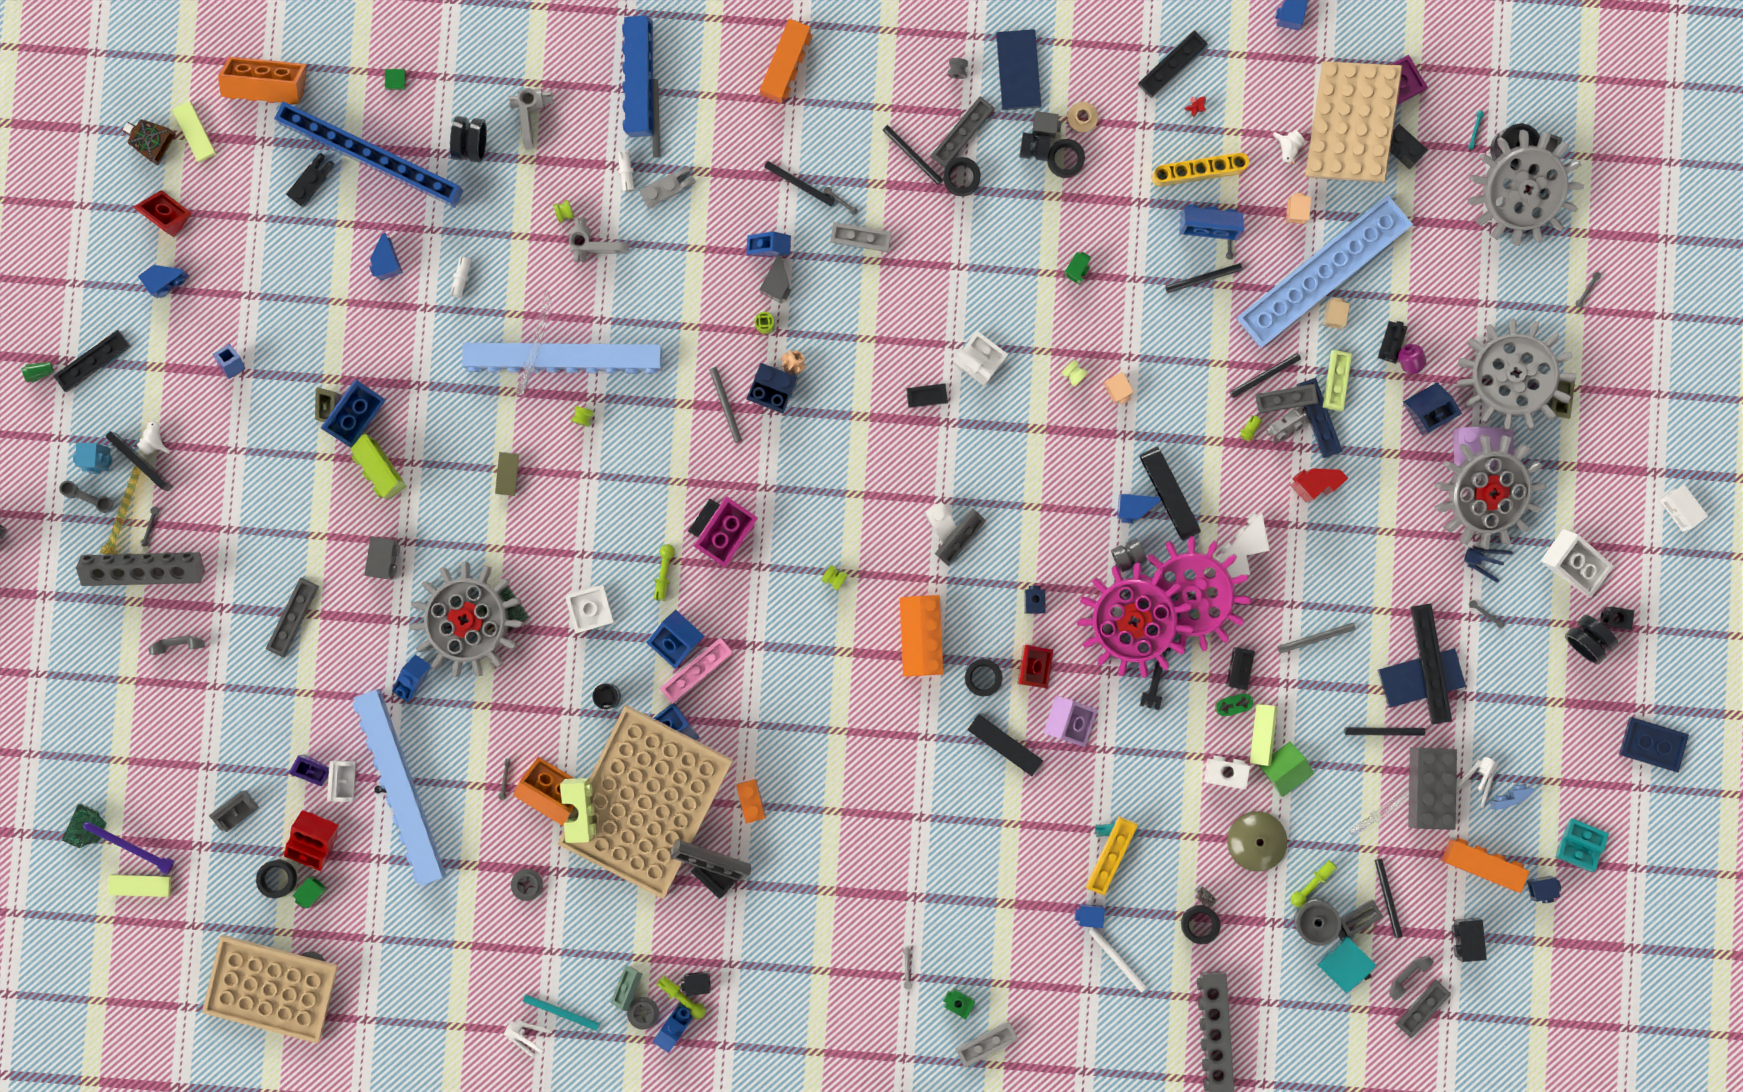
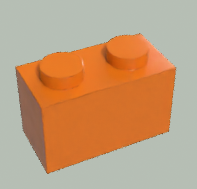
(751, 801)

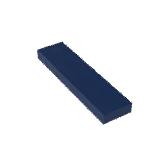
(1322, 424)

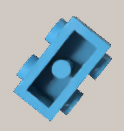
(92, 457)

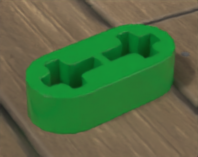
(1232, 700)

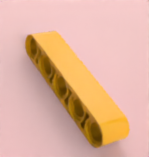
(1207, 163)

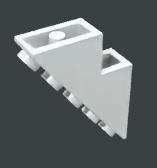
(1247, 542)

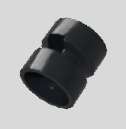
(1041, 148)
(606, 696)

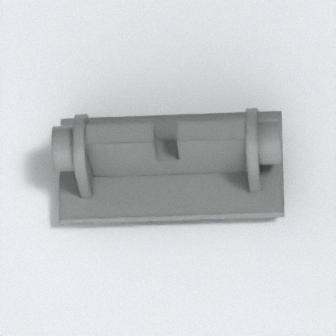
(1294, 421)

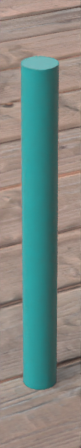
(561, 1012)

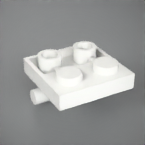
(980, 358)

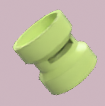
(1074, 373)

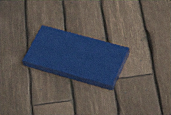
(1018, 69)
(1405, 683)

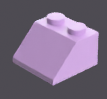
(1070, 721)

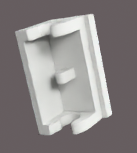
(1683, 508)
(341, 781)

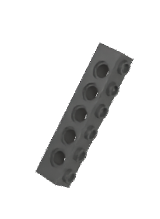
(140, 569)
(1208, 981)

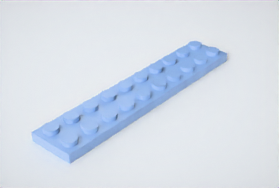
(1324, 271)

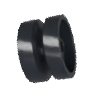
(1511, 135)
(468, 139)
(1591, 639)

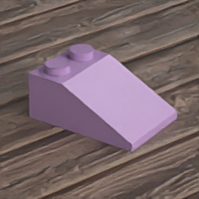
(1471, 437)

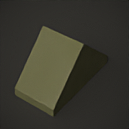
(325, 403)

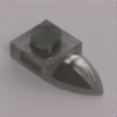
(1205, 896)

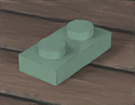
(626, 988)

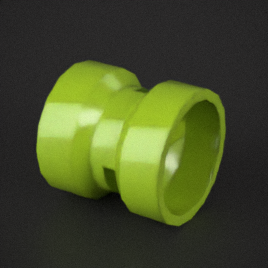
(764, 326)
(834, 577)

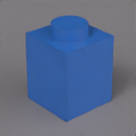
(229, 361)
(1090, 916)

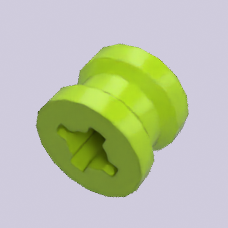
(563, 211)
(582, 416)

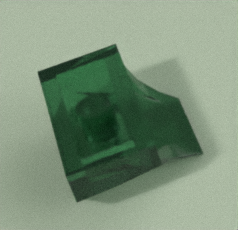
(76, 834)

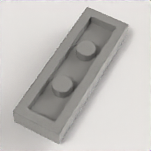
(860, 237)
(986, 1044)

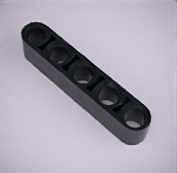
(1170, 493)

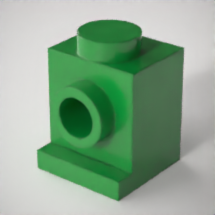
(1078, 267)
(964, 1009)

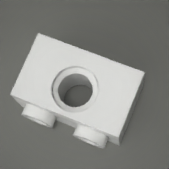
(1237, 779)

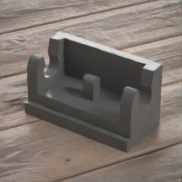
(234, 811)

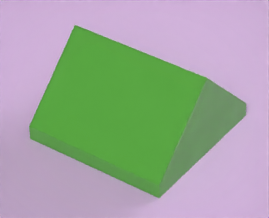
(1287, 769)

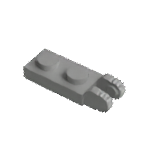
(665, 187)

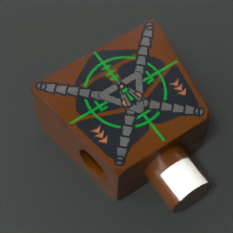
(149, 139)

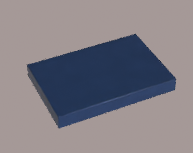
(1653, 744)

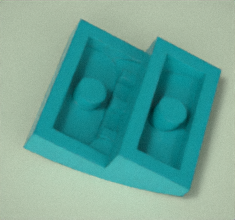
(1582, 845)
(1347, 965)

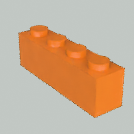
(785, 61)
(1486, 866)

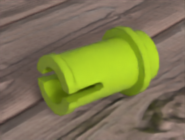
(1250, 428)

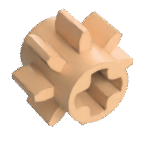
(793, 362)

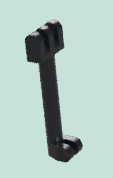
(1154, 687)

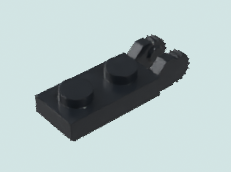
(310, 181)

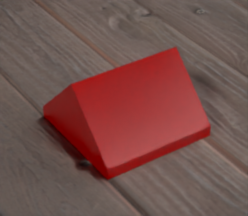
(164, 212)
(1035, 666)

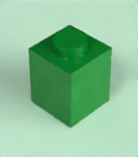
(309, 892)

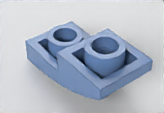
(1516, 795)

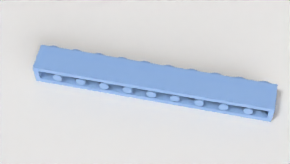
(564, 357)
(399, 787)

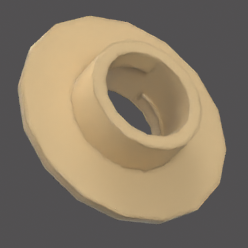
(1078, 125)

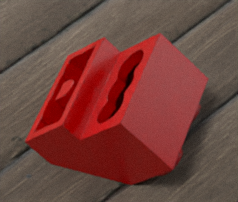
(1315, 481)
(311, 840)

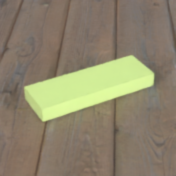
(194, 131)
(1337, 380)
(1263, 734)
(140, 885)

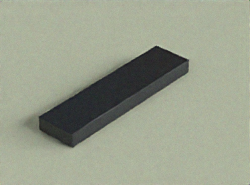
(1172, 64)
(92, 361)
(139, 461)
(1005, 745)

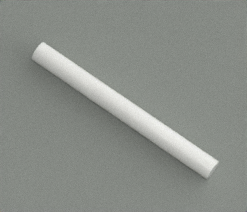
(1117, 959)

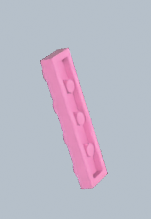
(696, 670)

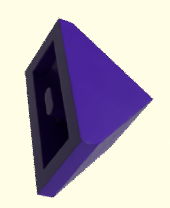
(309, 770)

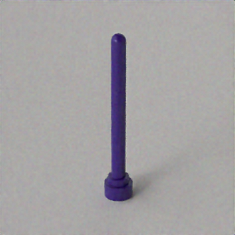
(163, 864)

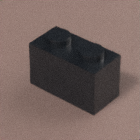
(1406, 147)
(1469, 940)

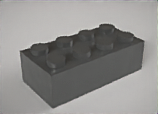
(1432, 788)

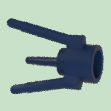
(1474, 556)

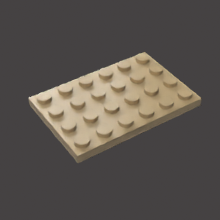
(1353, 121)
(270, 989)

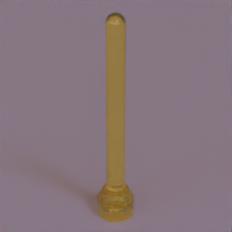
(110, 546)

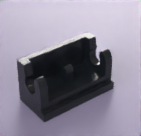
(703, 518)
(1240, 668)
(714, 882)

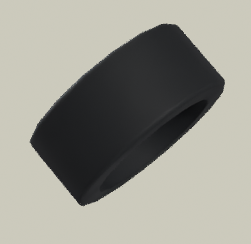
(1070, 144)
(964, 162)
(998, 677)
(261, 884)
(1215, 924)

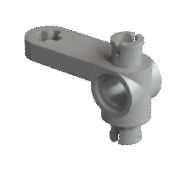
(540, 99)
(581, 231)

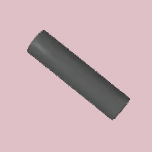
(710, 860)

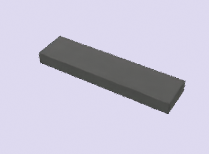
(962, 132)
(292, 617)

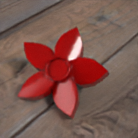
(1197, 105)

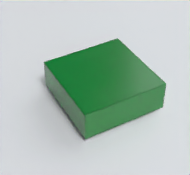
(395, 79)

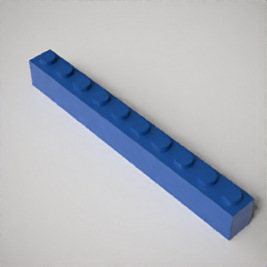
(369, 154)

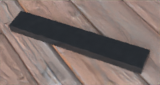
(1431, 664)

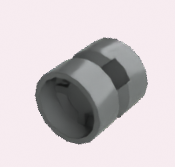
(1128, 555)

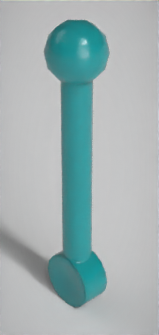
(1479, 114)

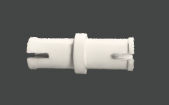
(625, 171)
(460, 277)

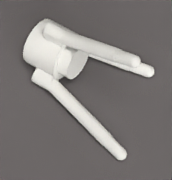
(1487, 768)
(515, 1033)

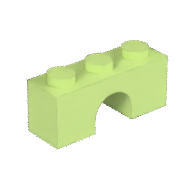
(578, 793)

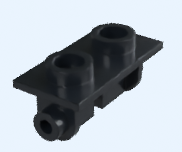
(1392, 341)

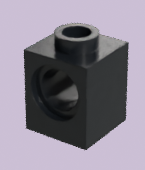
(1625, 618)
(696, 983)

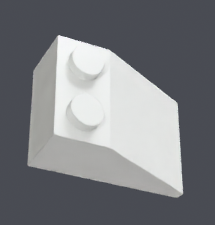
(1577, 562)

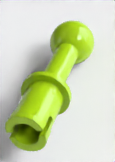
(666, 552)
(1299, 898)
(696, 1010)

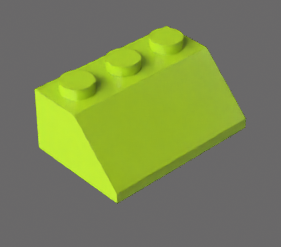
(377, 467)

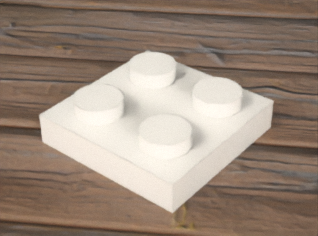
(589, 609)

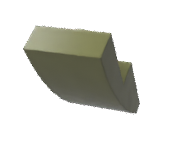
(507, 473)

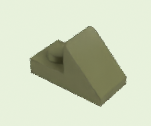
(1560, 408)

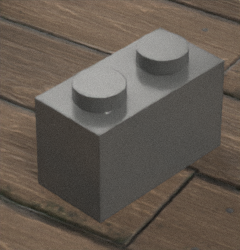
(382, 558)

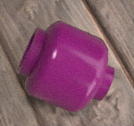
(1412, 358)

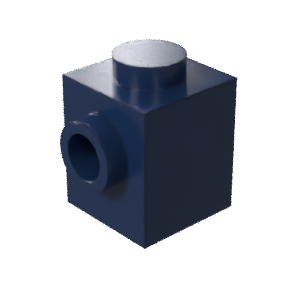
(1034, 600)
(1544, 889)

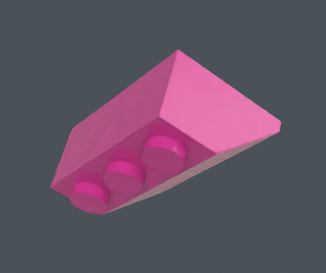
(725, 531)

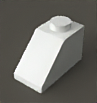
(940, 521)

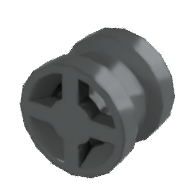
(957, 68)

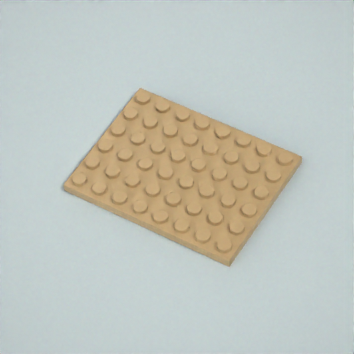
(647, 795)

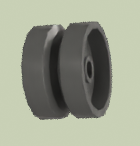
(1326, 931)

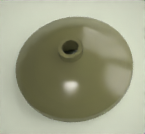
(1244, 835)

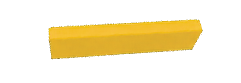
(1111, 855)

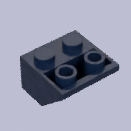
(772, 388)
(1431, 408)

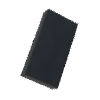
(927, 395)

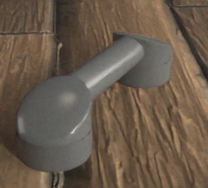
(71, 490)
(159, 646)
(1396, 988)

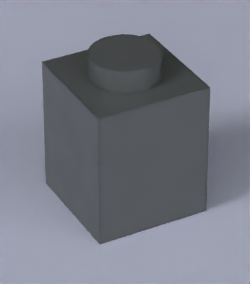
(1046, 124)

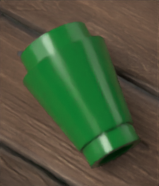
(37, 371)

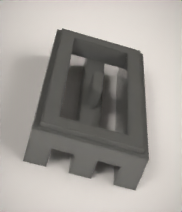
(1356, 911)

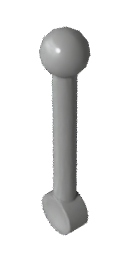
(907, 985)

